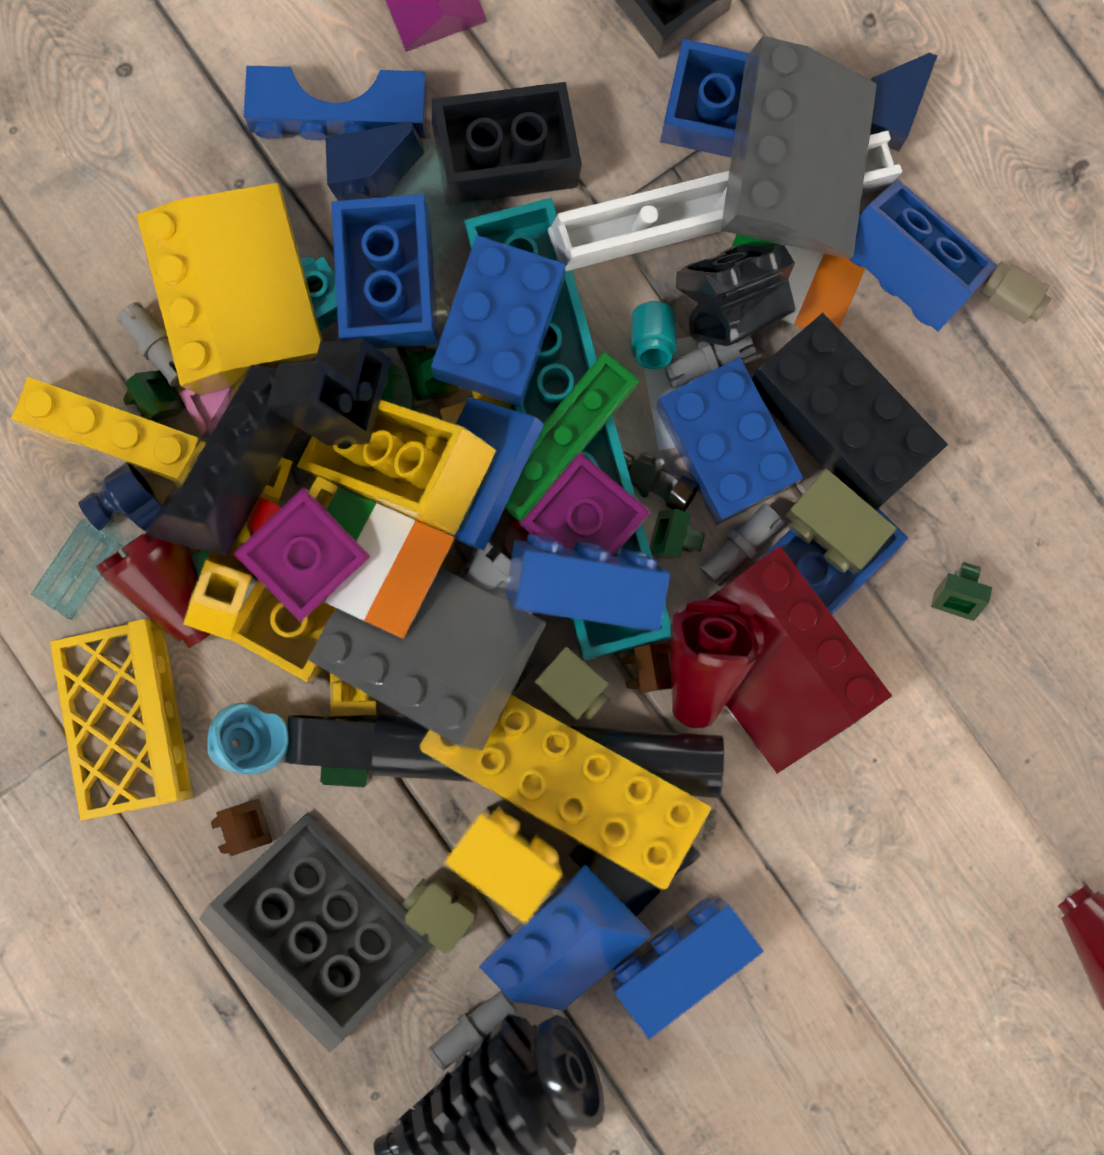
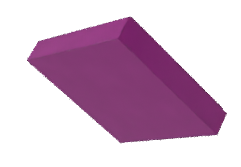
(587, 509)
(302, 554)

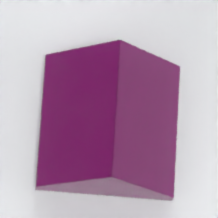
(431, 20)

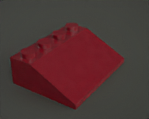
(809, 671)

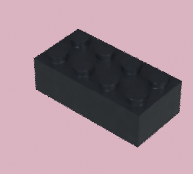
(846, 412)

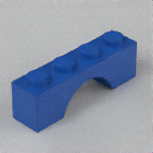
(280, 106)

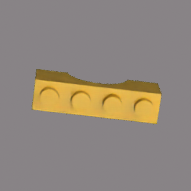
(103, 429)
(225, 578)

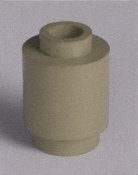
(1017, 292)

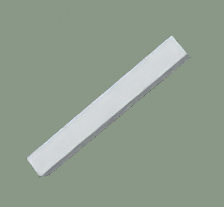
(671, 214)

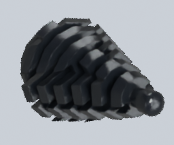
(511, 1096)

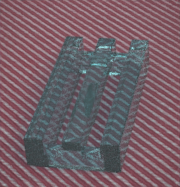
(60, 562)

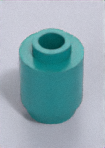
(653, 334)

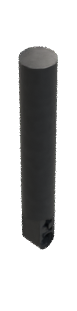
(393, 750)

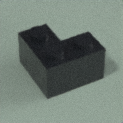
(335, 394)

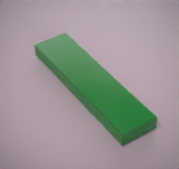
(571, 430)

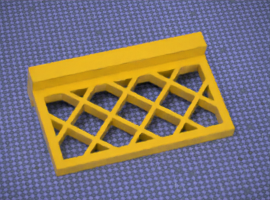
(158, 711)

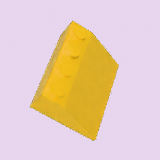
(229, 285)

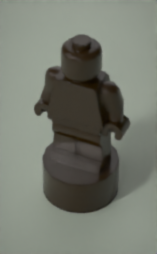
(648, 475)

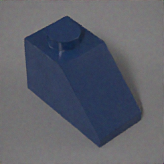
(899, 97)
(371, 160)

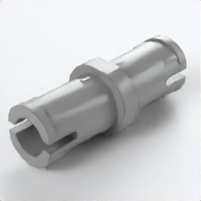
(151, 340)
(705, 359)
(742, 545)
(470, 1030)

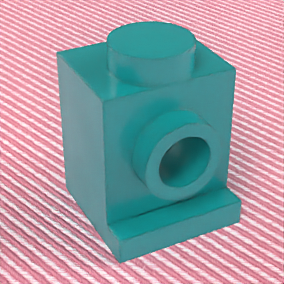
(325, 300)

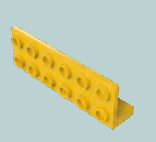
(581, 790)

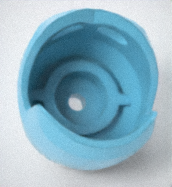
(260, 739)

